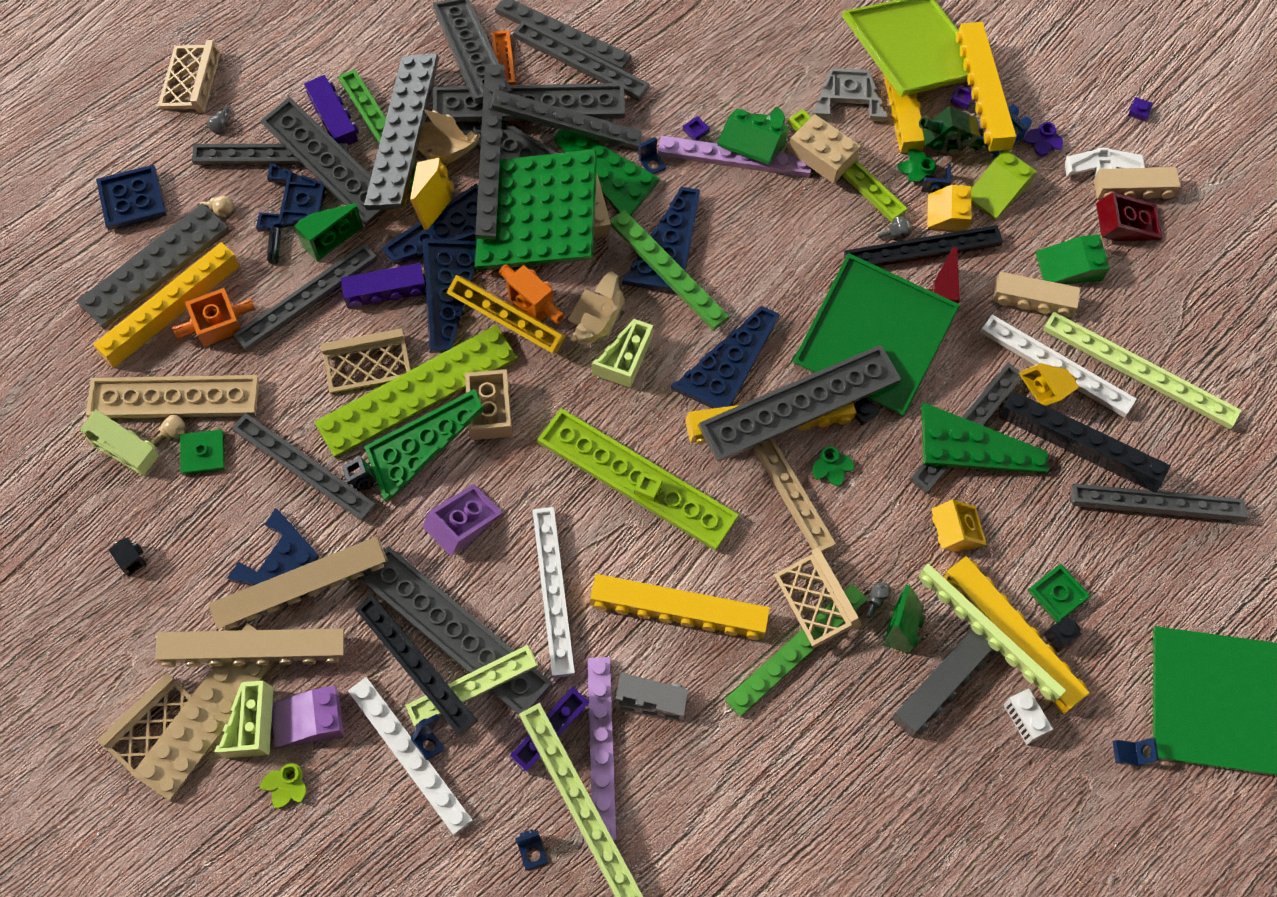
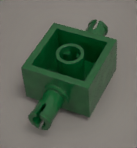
(951, 131)

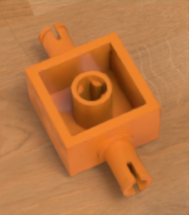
(531, 293)
(213, 317)

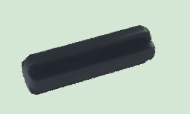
(273, 245)

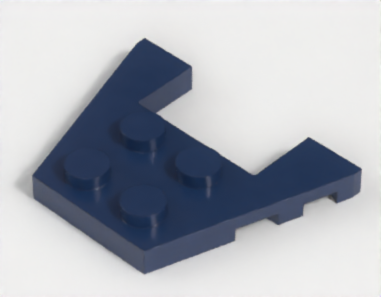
(300, 199)
(288, 554)

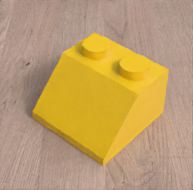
(949, 208)
(1049, 382)
(958, 526)

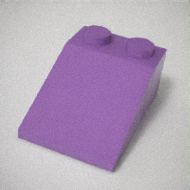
(461, 519)
(307, 717)

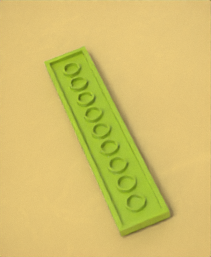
(413, 391)
(621, 469)

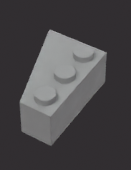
(650, 697)

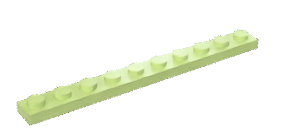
(1142, 370)
(579, 803)

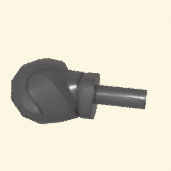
(218, 122)
(899, 229)
(878, 594)

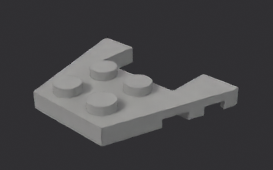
(850, 87)

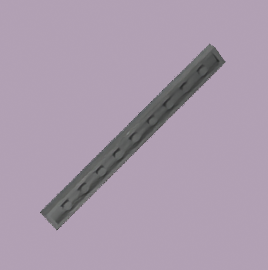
(489, 156)

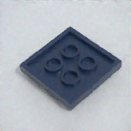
(131, 197)

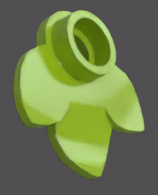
(283, 788)

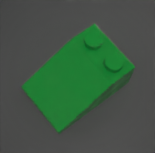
(328, 229)
(1074, 261)
(905, 622)

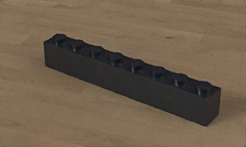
(1084, 441)

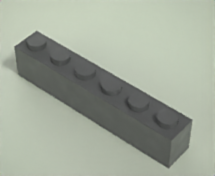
(942, 684)

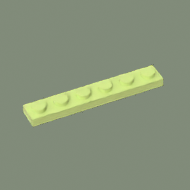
(479, 681)

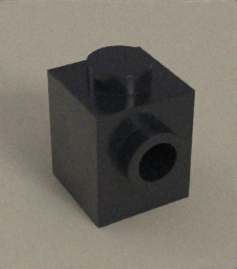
(127, 555)
(1063, 634)

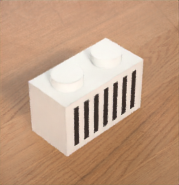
(1027, 716)

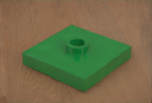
(202, 452)
(1059, 593)

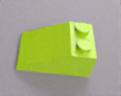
(1001, 184)

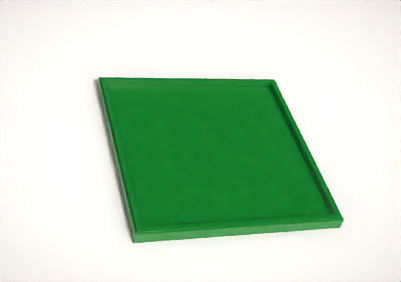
(876, 309)
(1215, 700)

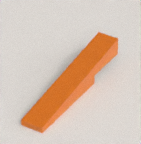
(503, 52)

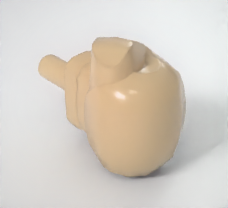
(220, 205)
(171, 427)

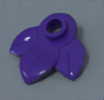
(1044, 138)

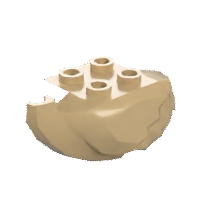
(445, 138)
(598, 313)

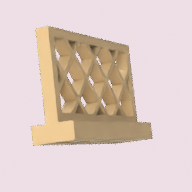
(203, 77)
(359, 345)
(831, 585)
(135, 715)

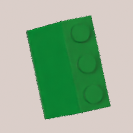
(753, 136)

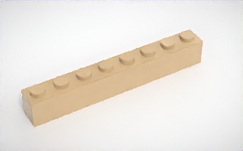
(298, 582)
(249, 646)

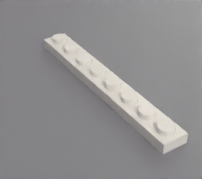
(1037, 353)
(553, 593)
(410, 757)

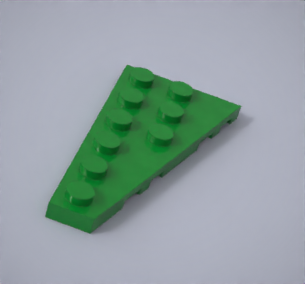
(620, 179)
(965, 444)
(409, 449)

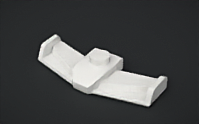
(1102, 159)

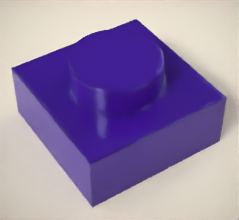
(961, 97)
(1140, 109)
(696, 128)

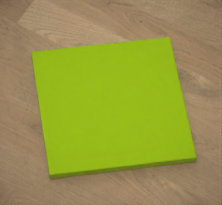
(910, 43)

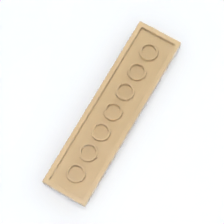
(173, 396)
(195, 727)

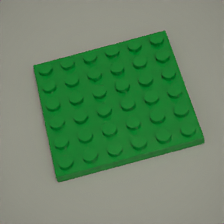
(543, 211)

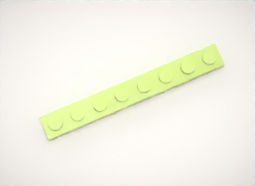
(996, 638)

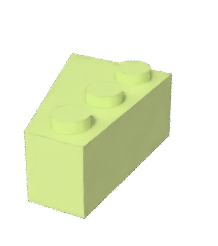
(625, 355)
(119, 443)
(250, 722)

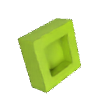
(648, 486)

